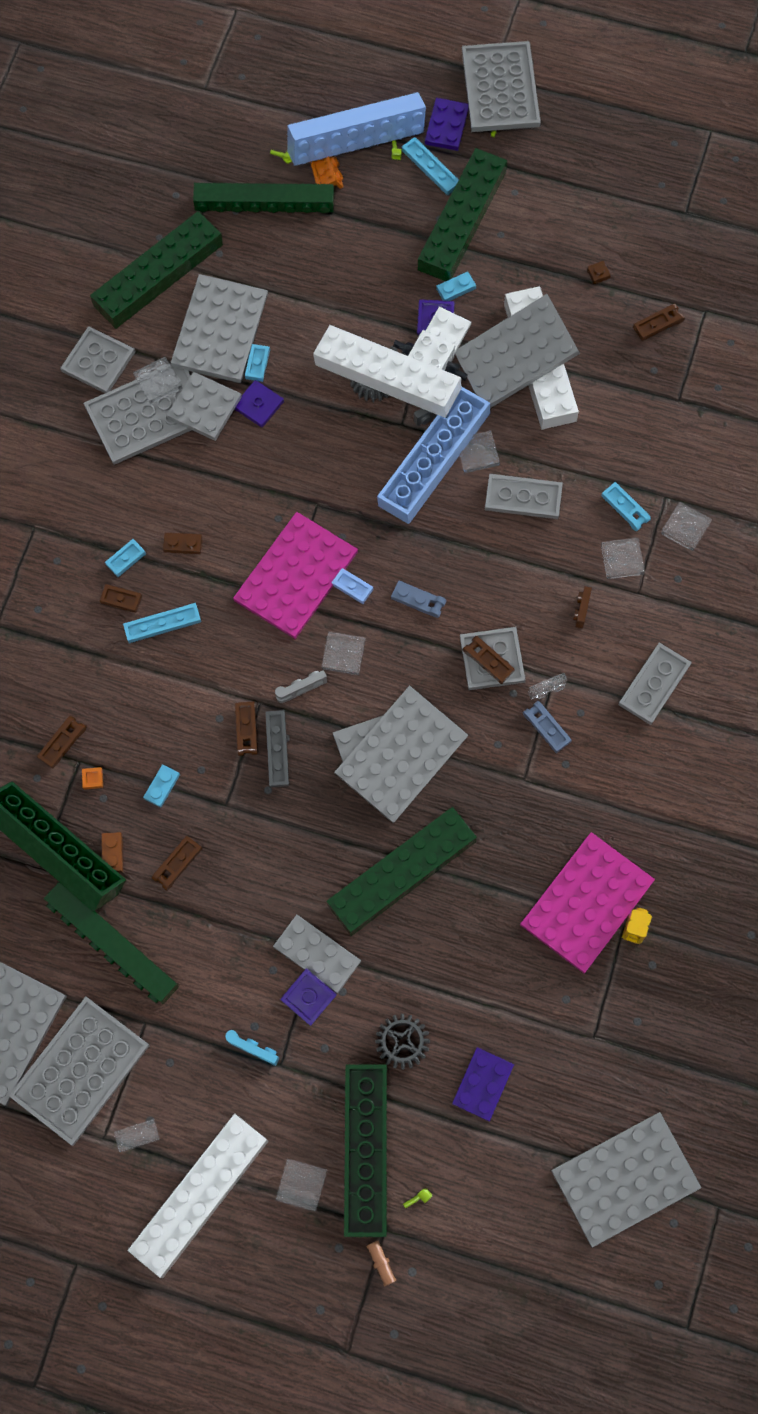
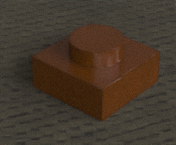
(598, 272)

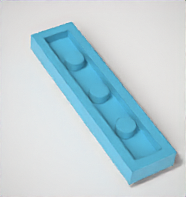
(430, 165)
(162, 623)

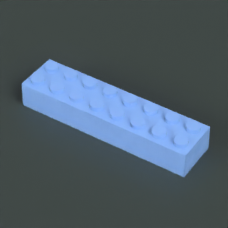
(355, 128)
(433, 456)

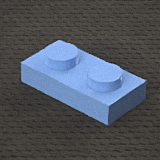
(352, 586)

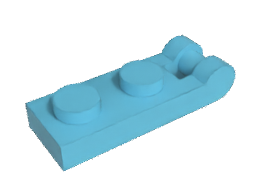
(625, 506)
(251, 1047)

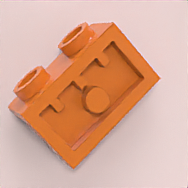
(327, 171)

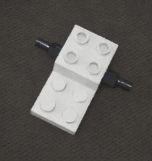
(439, 342)

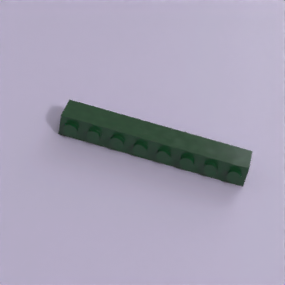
(263, 197)
(112, 943)

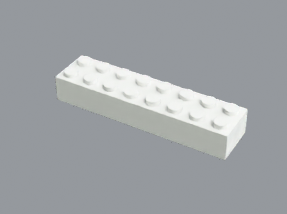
(387, 371)
(551, 392)
(198, 1196)

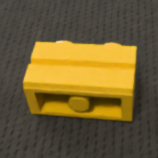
(637, 926)

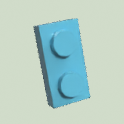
(456, 287)
(257, 362)
(125, 558)
(161, 786)

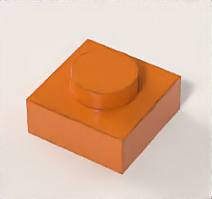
(92, 778)

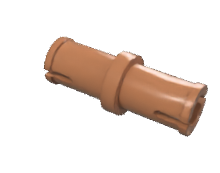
(381, 1263)

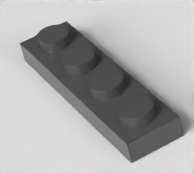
(277, 749)

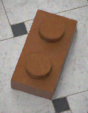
(113, 850)

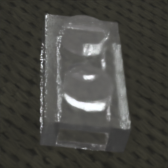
(541, 689)
(137, 1135)

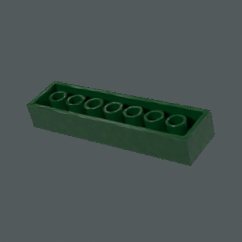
(462, 215)
(156, 269)
(57, 849)
(401, 871)
(365, 1151)

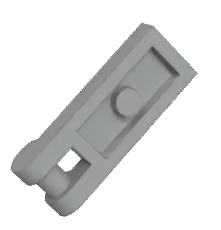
(300, 686)

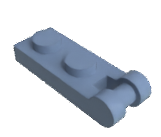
(418, 599)
(547, 727)

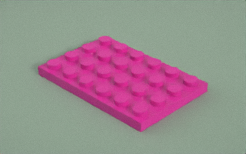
(295, 575)
(587, 902)

